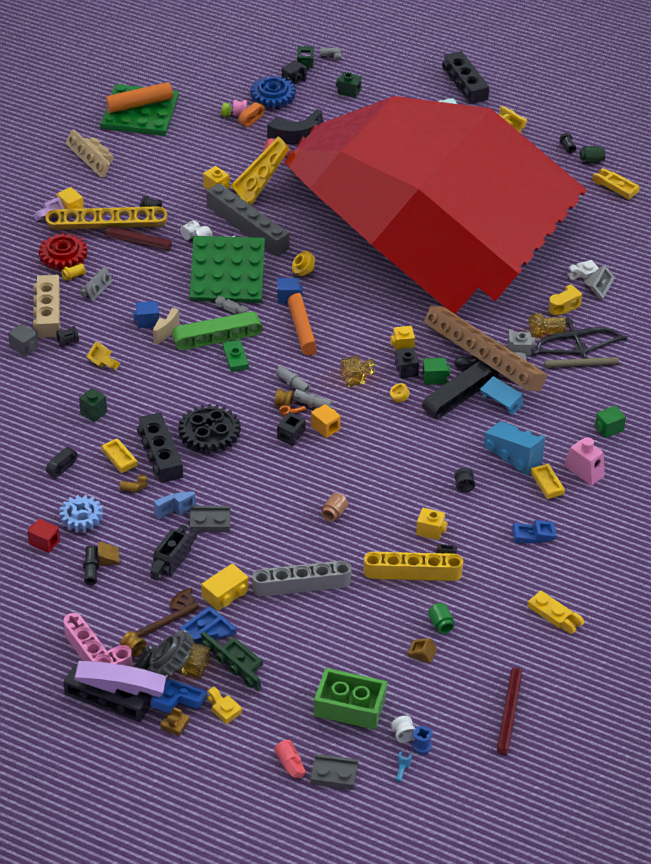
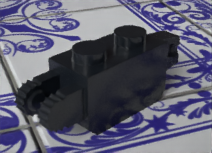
(172, 552)

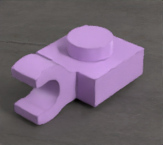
(50, 205)

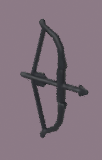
(581, 348)

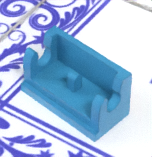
(503, 394)

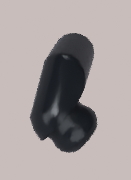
(465, 362)

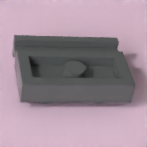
(210, 518)
(334, 771)

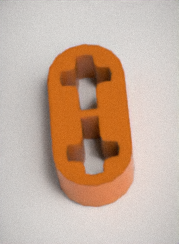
(251, 114)

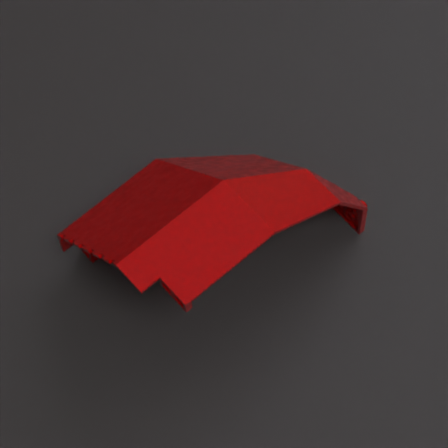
(438, 191)

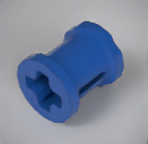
(422, 741)

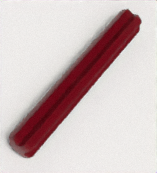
(138, 238)

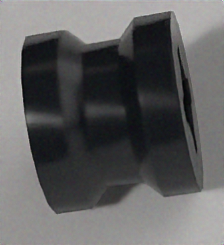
(464, 479)

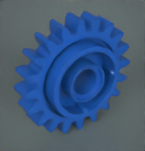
(273, 92)

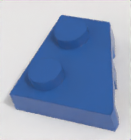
(211, 623)

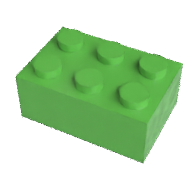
(350, 698)

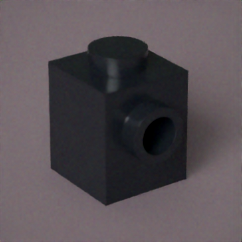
(406, 362)

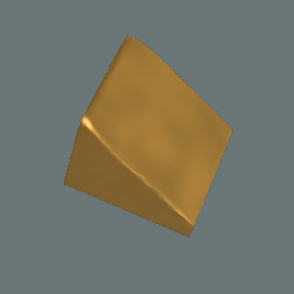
(108, 554)
(422, 650)

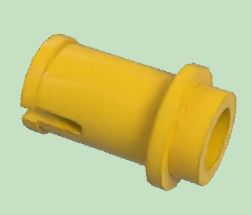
(69, 273)

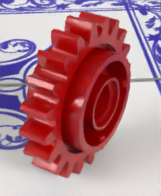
(62, 251)

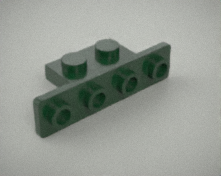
(237, 657)

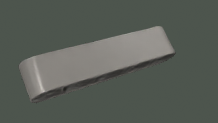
(301, 578)

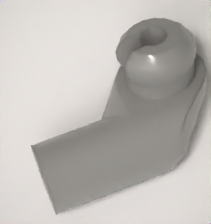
(336, 52)

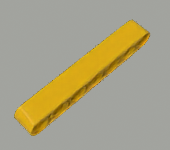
(99, 213)

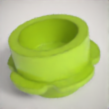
(226, 109)

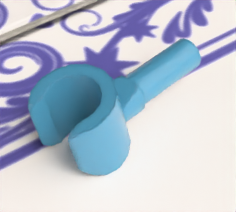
(402, 763)

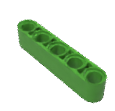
(217, 330)

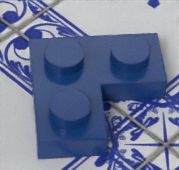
(177, 692)

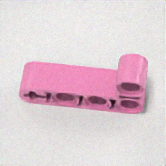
(89, 646)

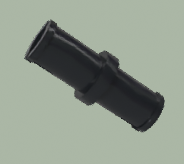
(91, 565)

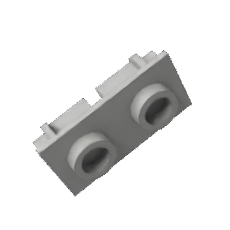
(97, 284)

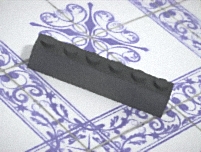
(247, 219)

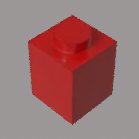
(43, 535)

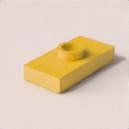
(119, 455)
(547, 481)

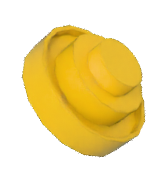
(303, 263)

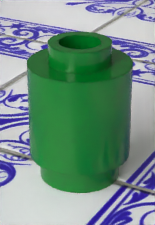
(441, 618)

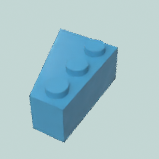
(515, 446)

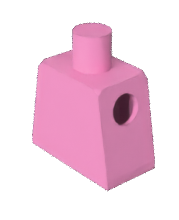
(586, 461)

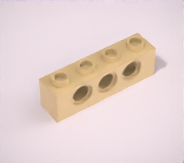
(47, 305)

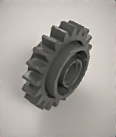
(171, 653)

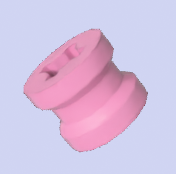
(239, 106)

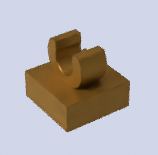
(175, 722)

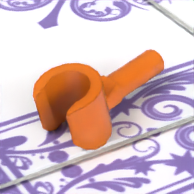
(284, 410)

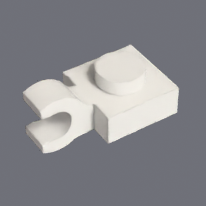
(582, 270)

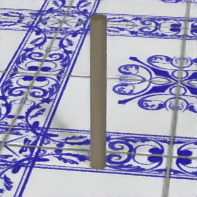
(581, 362)

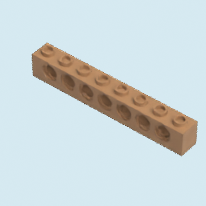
(485, 348)

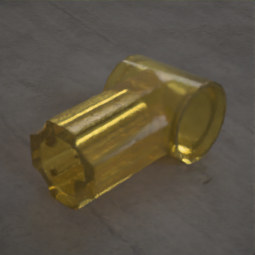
(541, 325)

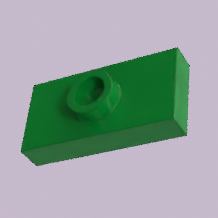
(235, 355)

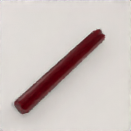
(509, 711)

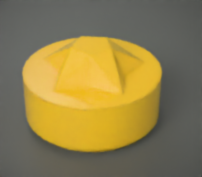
(399, 392)

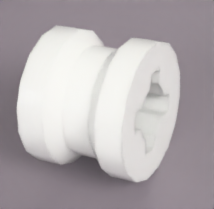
(403, 729)

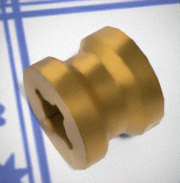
(283, 398)
(135, 643)

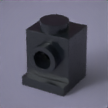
(295, 72)
(291, 428)

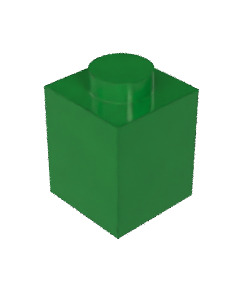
(435, 371)
(610, 421)

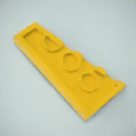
(257, 175)

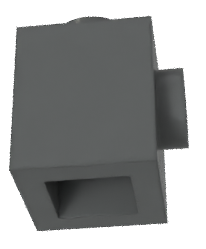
(23, 340)

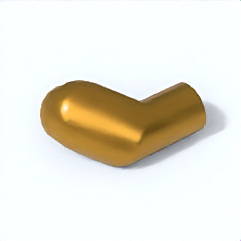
(140, 484)

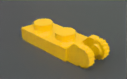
(616, 183)
(555, 612)

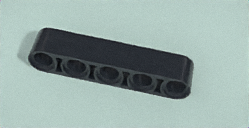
(458, 389)

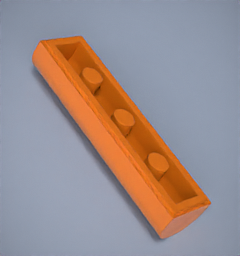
(139, 97)
(302, 324)

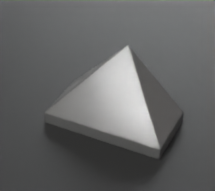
(600, 281)

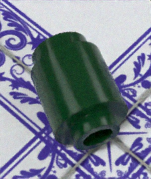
(592, 154)

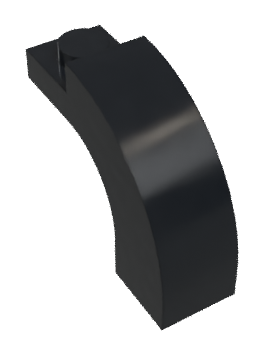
(293, 131)

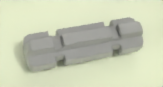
(230, 306)

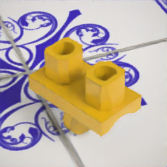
(512, 118)

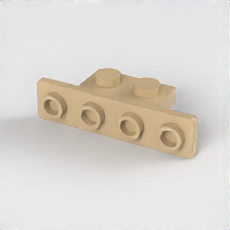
(90, 152)

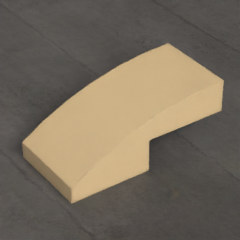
(165, 326)

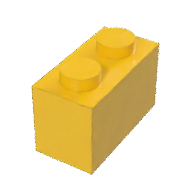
(225, 587)

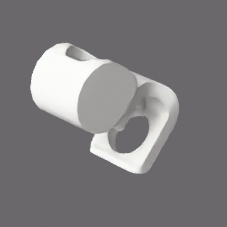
(193, 229)

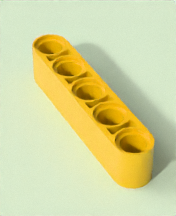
(413, 566)

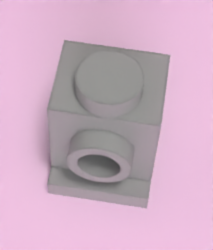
(520, 342)

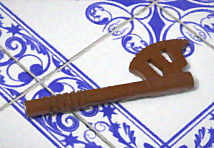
(190, 606)

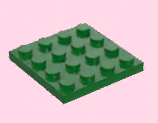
(144, 119)
(227, 268)

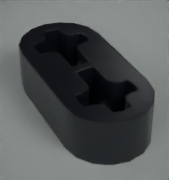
(61, 462)

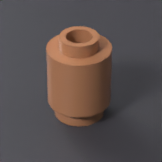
(334, 507)

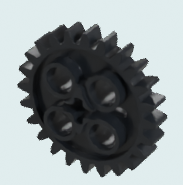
(209, 428)

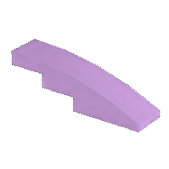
(121, 677)

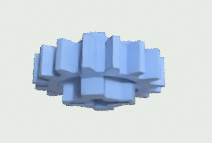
(81, 513)

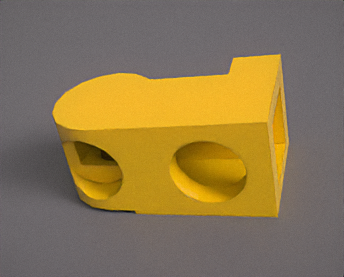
(565, 301)

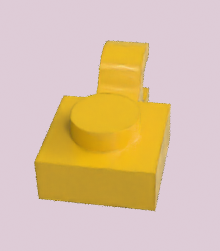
(100, 355)
(225, 707)

